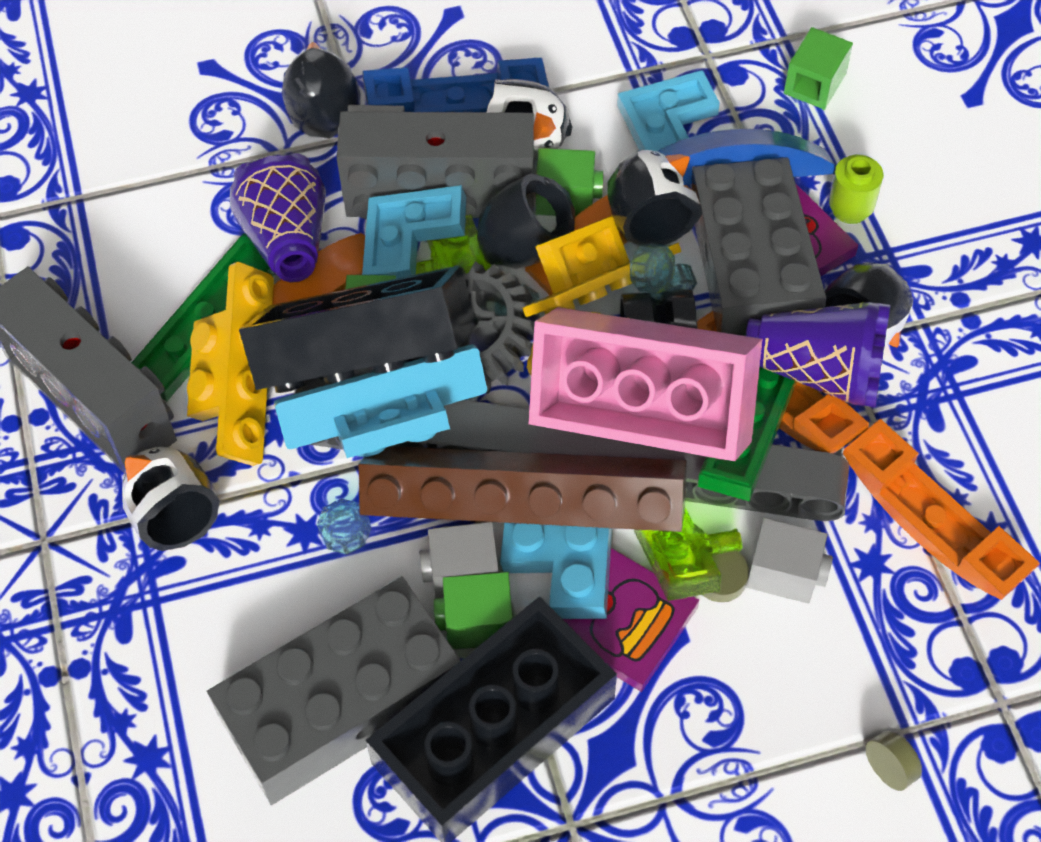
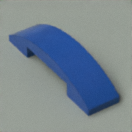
(446, 94)
(752, 145)

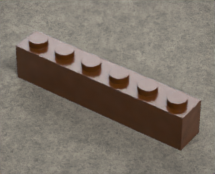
(524, 488)

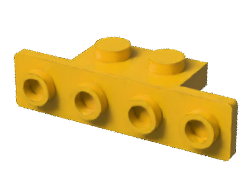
(582, 266)
(220, 371)

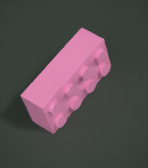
(645, 382)

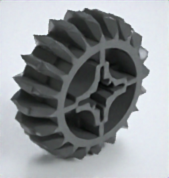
(499, 338)

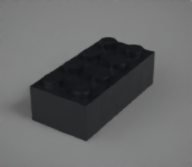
(359, 329)
(492, 720)

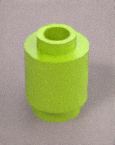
(855, 188)

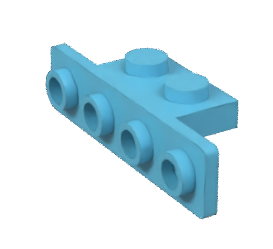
(382, 407)

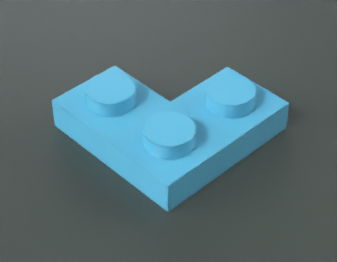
(661, 109)
(403, 220)
(574, 557)

